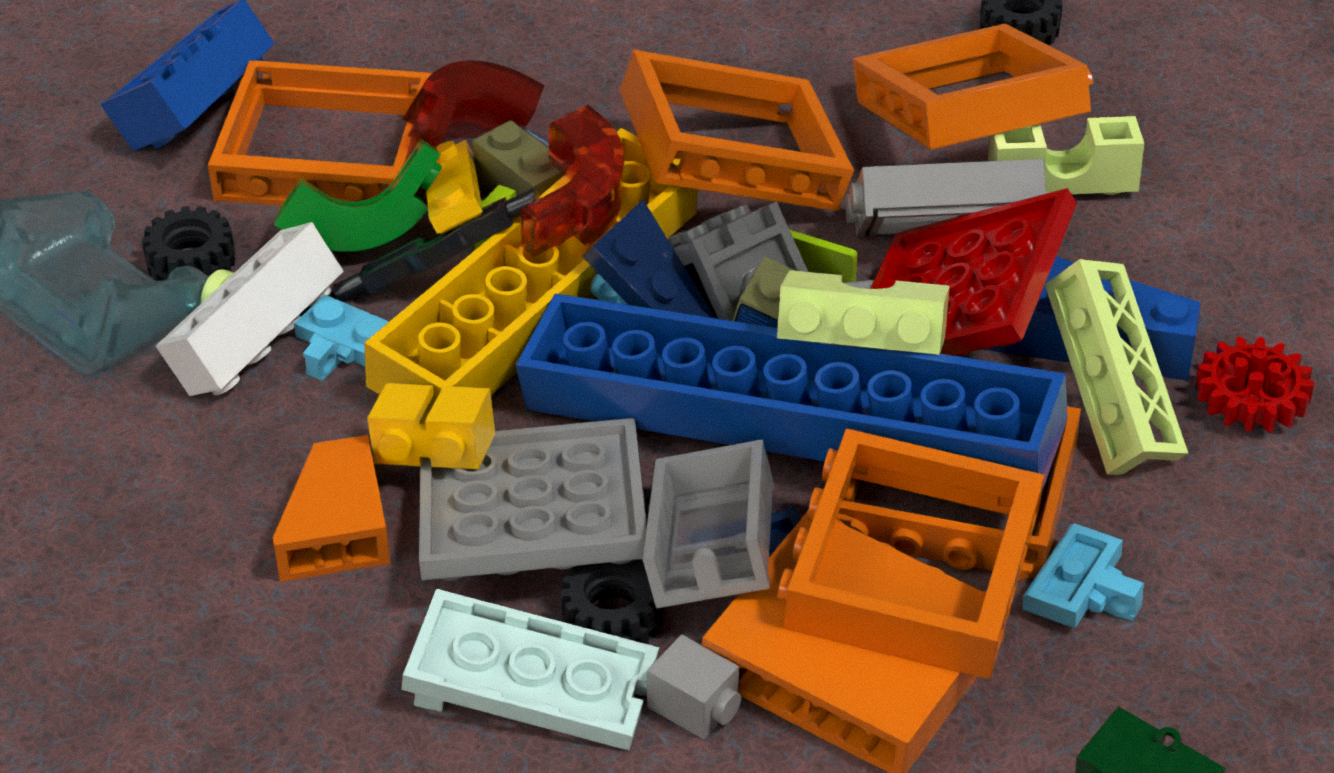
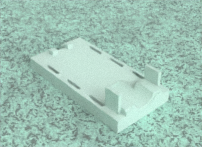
(528, 669)

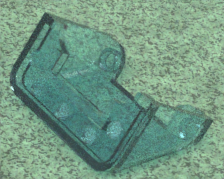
(77, 291)

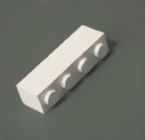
(250, 311)

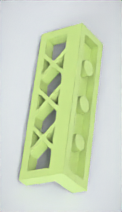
(1105, 365)

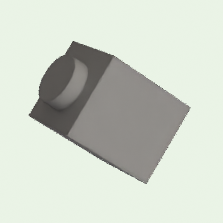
(693, 687)

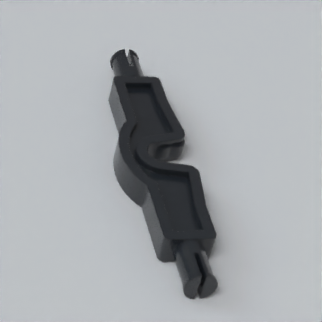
(423, 255)

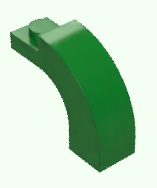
(369, 221)

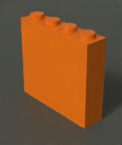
(843, 693)

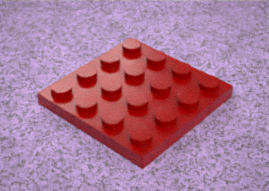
(991, 263)

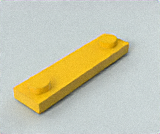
(455, 191)

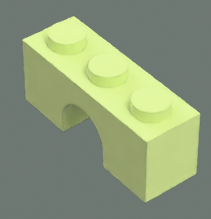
(1103, 162)
(891, 318)

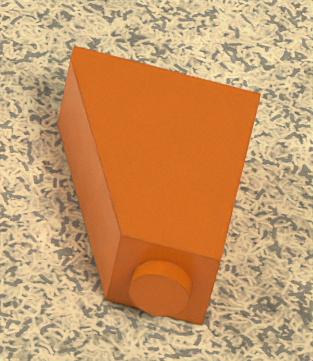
(333, 514)

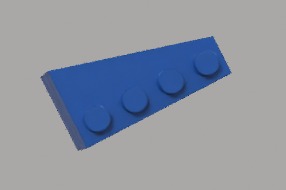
(188, 77)
(1167, 317)

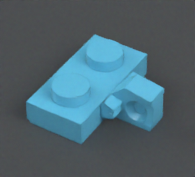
(334, 335)
(1083, 577)

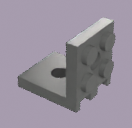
(731, 249)

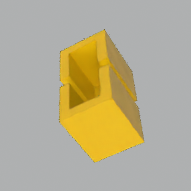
(452, 435)

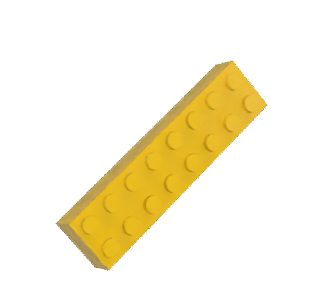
(488, 306)

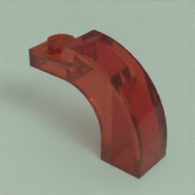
(471, 94)
(593, 159)

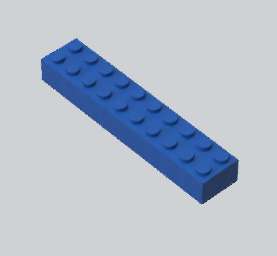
(798, 396)

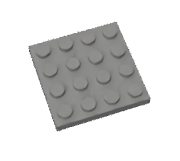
(536, 503)

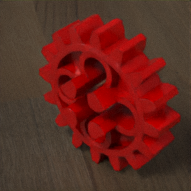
(1285, 389)

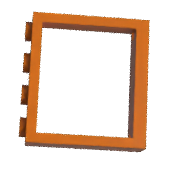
(1043, 88)
(730, 165)
(271, 179)
(963, 543)
(893, 626)

